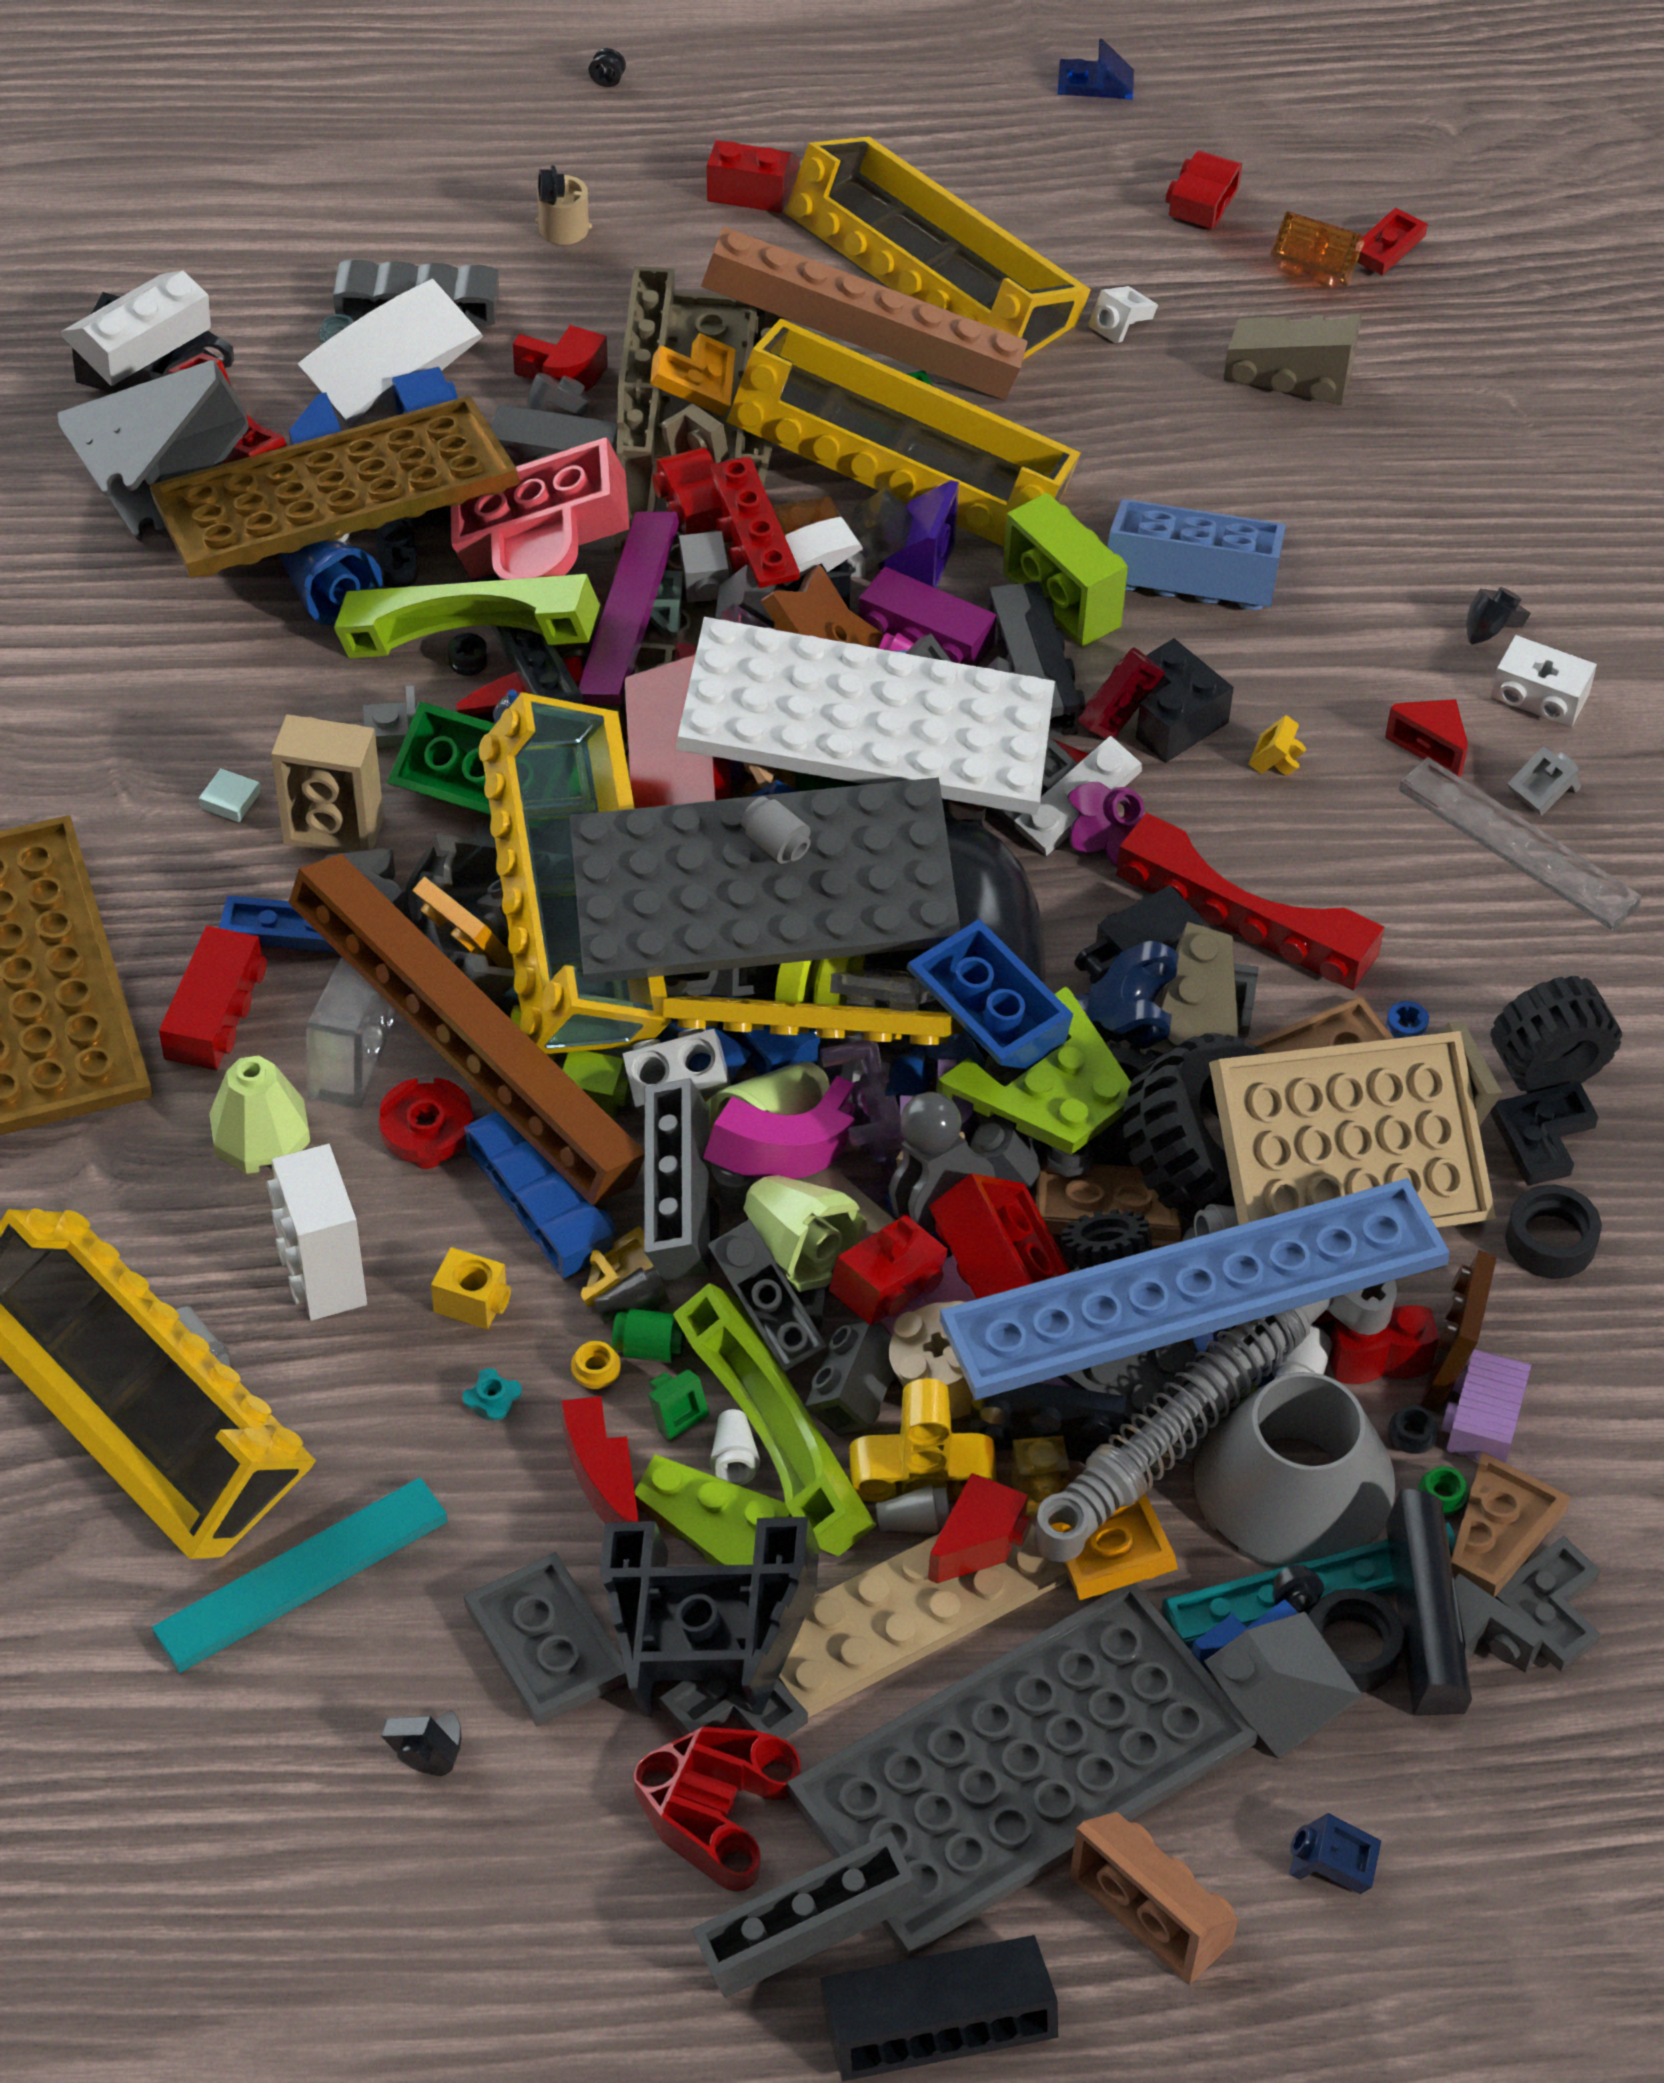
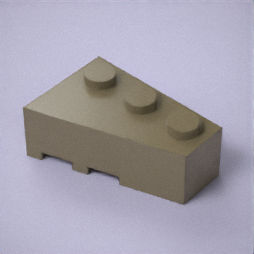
(1295, 356)
(1203, 990)

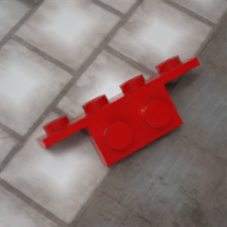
(751, 524)

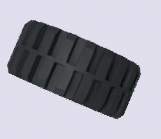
(1168, 1126)

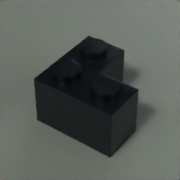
(1184, 704)

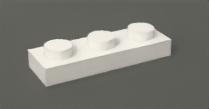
(1051, 826)

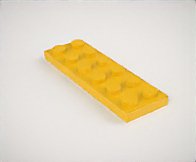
(798, 1017)

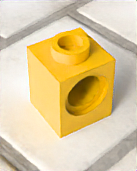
(464, 1272)

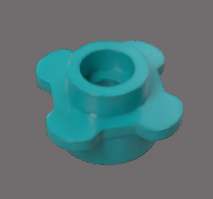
(495, 1406)

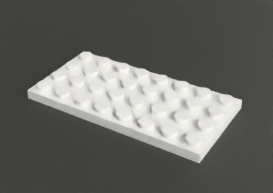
(867, 714)

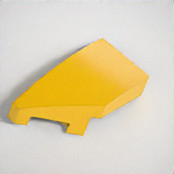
(616, 1264)

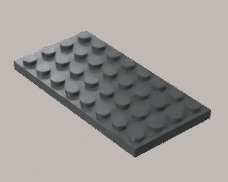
(697, 895)
(1020, 1754)

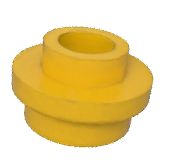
(594, 1354)

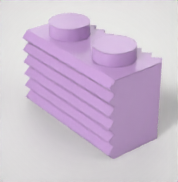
(1488, 1406)

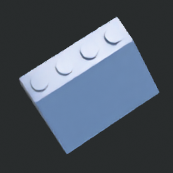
(1198, 553)

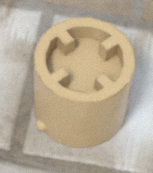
(568, 218)

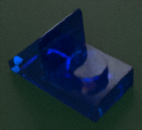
(1102, 78)

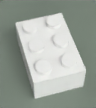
(317, 1232)

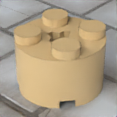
(923, 1351)

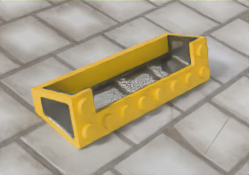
(930, 242)
(894, 429)
(138, 1385)

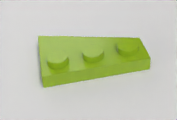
(705, 1510)

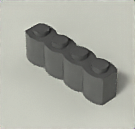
(366, 286)
(997, 1140)

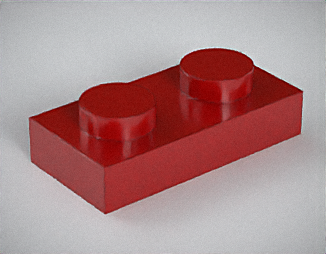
(1391, 240)

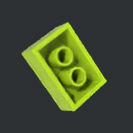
(1072, 567)

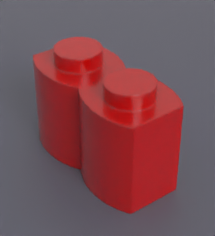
(1203, 189)
(689, 490)
(1398, 1351)

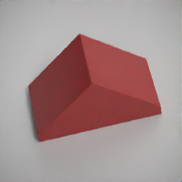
(1430, 731)

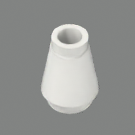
(734, 1449)

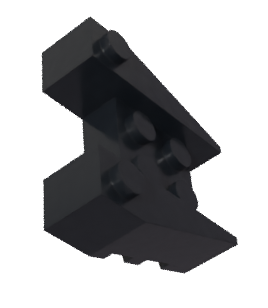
(708, 1617)

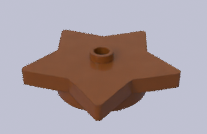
(819, 612)

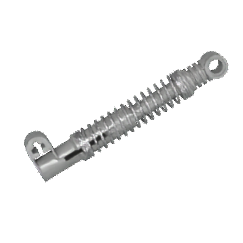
(1117, 1475)

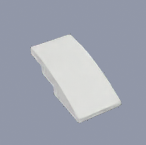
(396, 339)

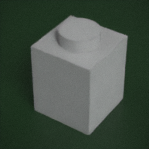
(703, 565)

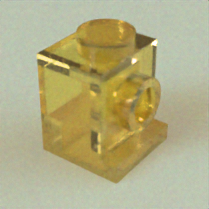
(1039, 1469)

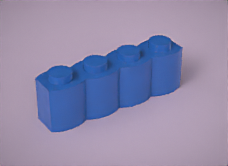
(539, 1195)

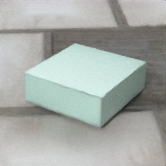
(229, 795)

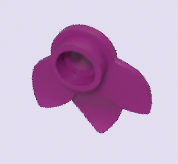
(1099, 821)

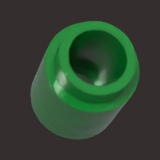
(647, 1335)

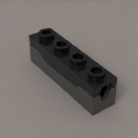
(1029, 637)

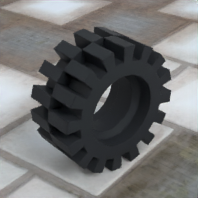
(1105, 1238)

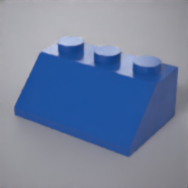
(994, 996)

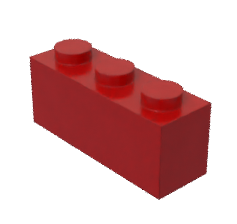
(212, 998)

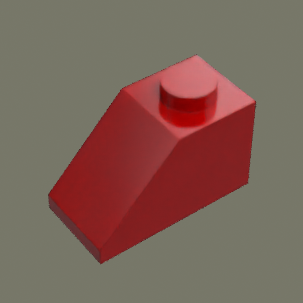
(979, 1530)

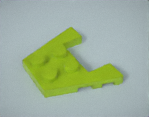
(1061, 1097)

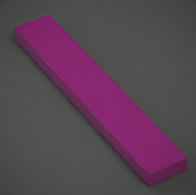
(628, 607)

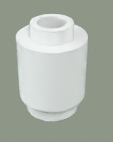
(1308, 1356)

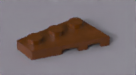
(1462, 1330)

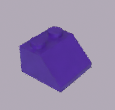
(930, 535)

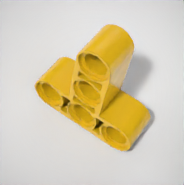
(922, 1452)

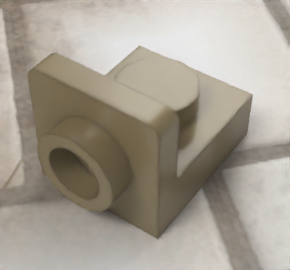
(695, 430)

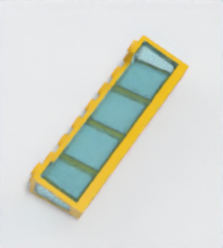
(539, 769)

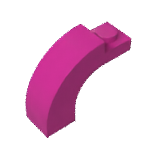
(782, 1145)

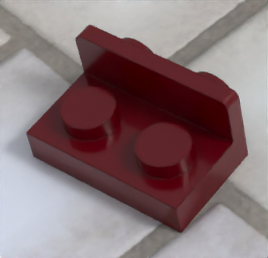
(1121, 694)

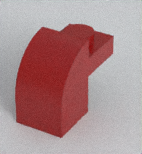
(577, 355)

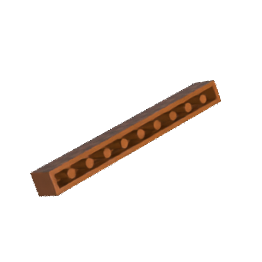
(467, 1029)

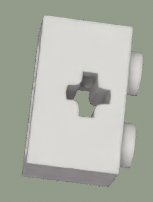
(1543, 681)

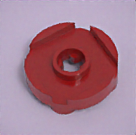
(428, 1143)

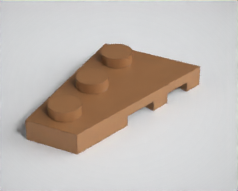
(1503, 1523)

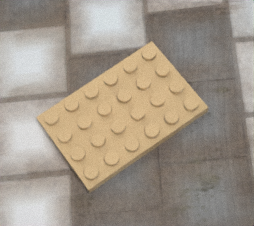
(1353, 1120)

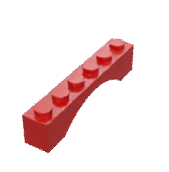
(1325, 941)

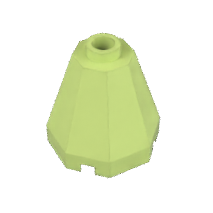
(257, 1116)
(804, 1227)

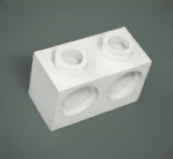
(675, 1058)

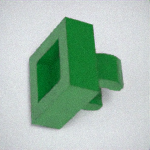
(677, 1402)

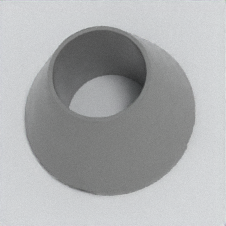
(1288, 1509)

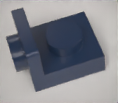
(1336, 1852)

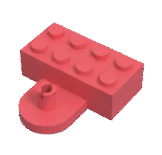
(543, 520)

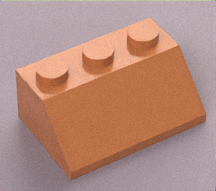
(1151, 1894)

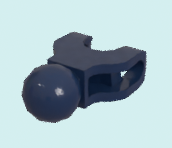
(1123, 1000)

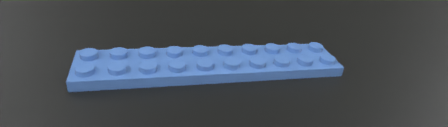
(1192, 1288)

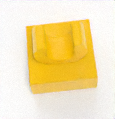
(1278, 748)

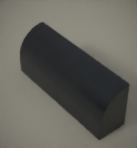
(1428, 1605)
(939, 2007)

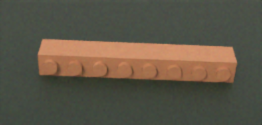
(864, 313)

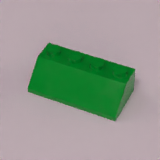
(443, 758)

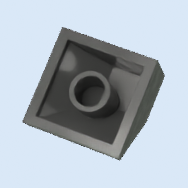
(1284, 1681)

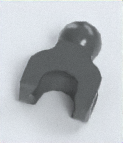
(932, 1157)

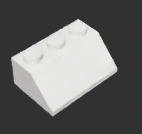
(141, 326)

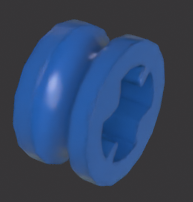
(1404, 1012)

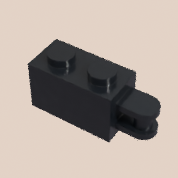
(1153, 918)

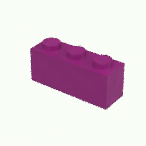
(915, 609)

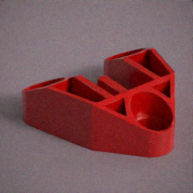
(705, 1777)

